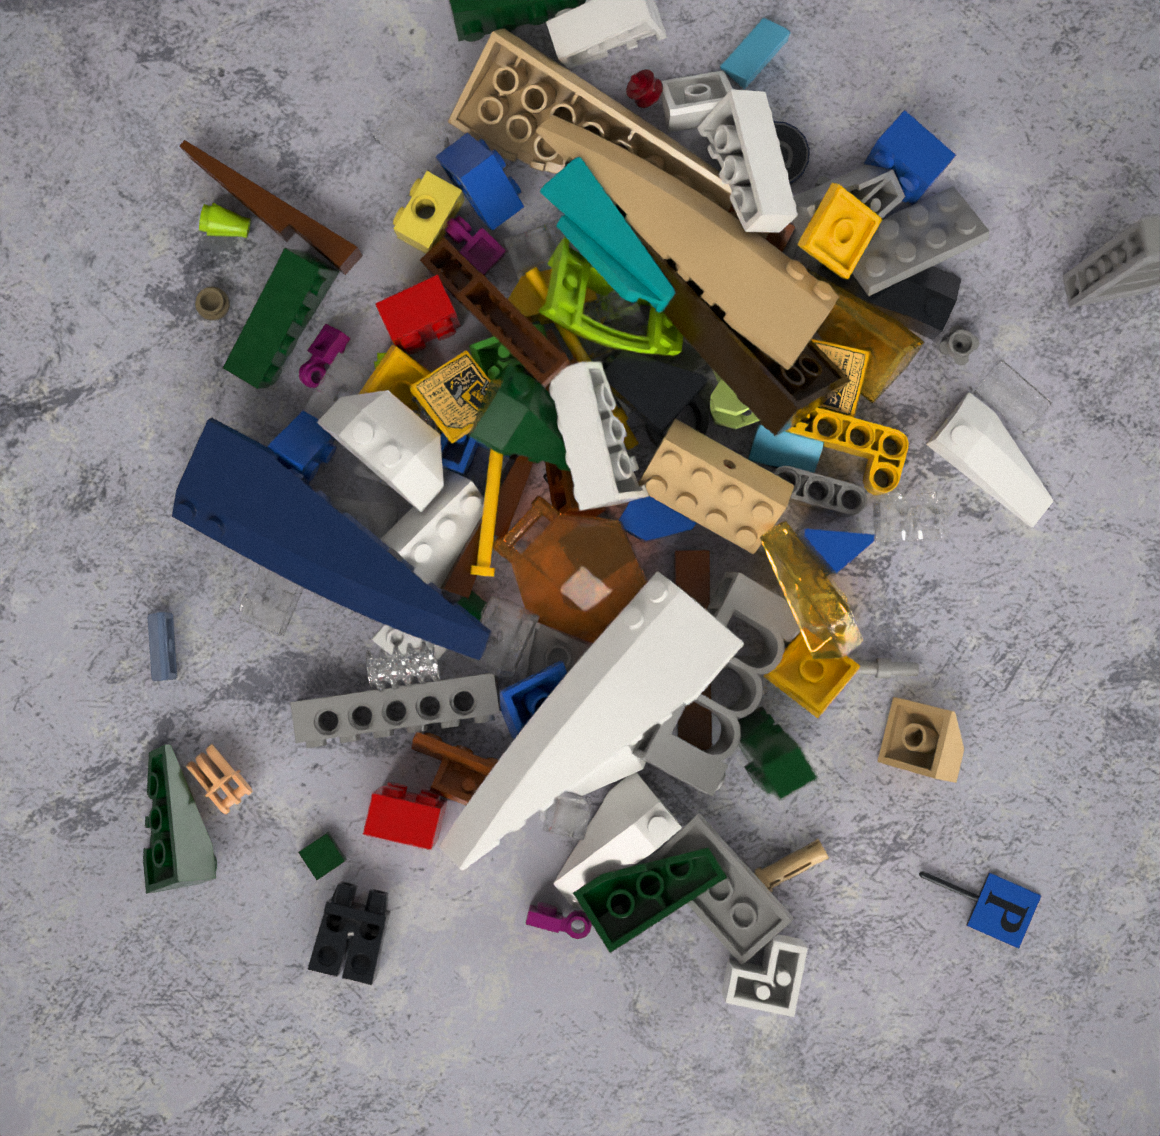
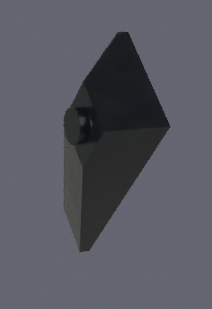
(916, 302)

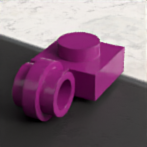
(480, 249)
(323, 351)
(547, 918)

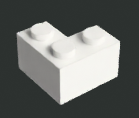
(773, 984)

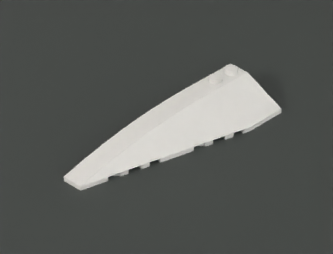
(629, 679)

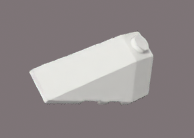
(987, 454)

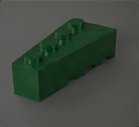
(481, 17)
(279, 317)
(773, 756)

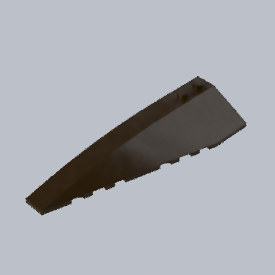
(768, 389)

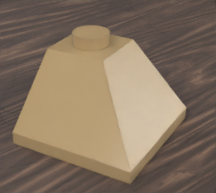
(922, 740)

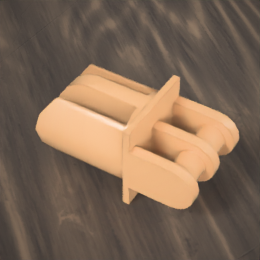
(214, 774)

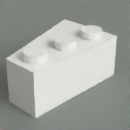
(600, 25)
(437, 534)

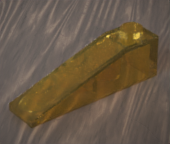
(867, 328)
(812, 595)

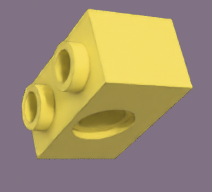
(433, 193)

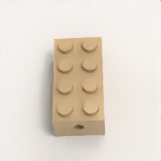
(715, 486)

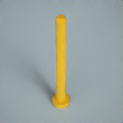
(489, 516)

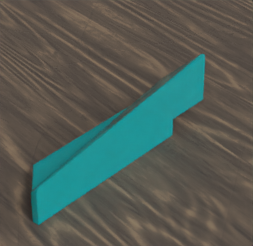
(605, 237)

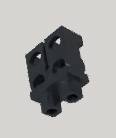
(354, 923)

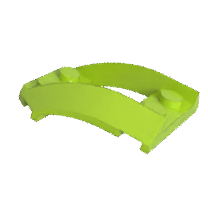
(565, 304)

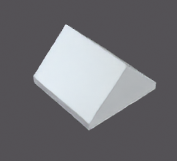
(692, 99)

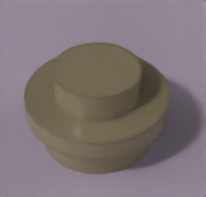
(212, 303)

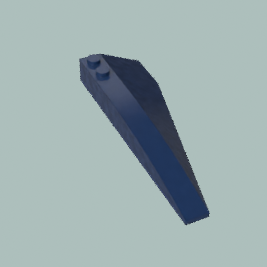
(270, 516)

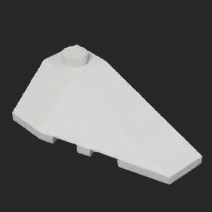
(619, 836)

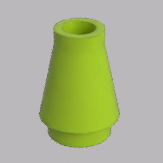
(223, 222)

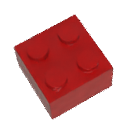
(419, 315)
(405, 816)

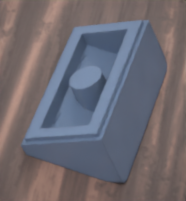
(162, 646)

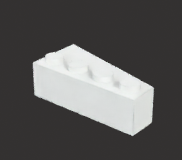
(750, 160)
(594, 438)

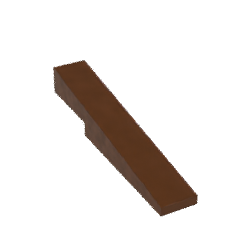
(276, 213)
(495, 312)
(511, 488)
(693, 577)

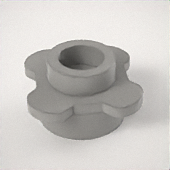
(962, 336)

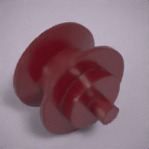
(644, 88)

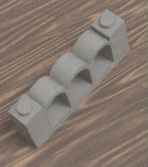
(1119, 268)
(776, 623)

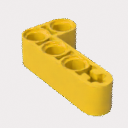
(871, 449)

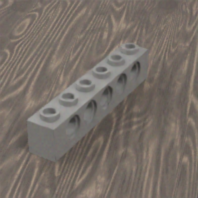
(309, 713)

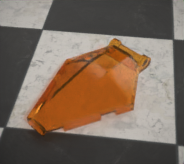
(574, 570)

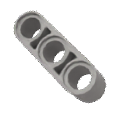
(832, 488)

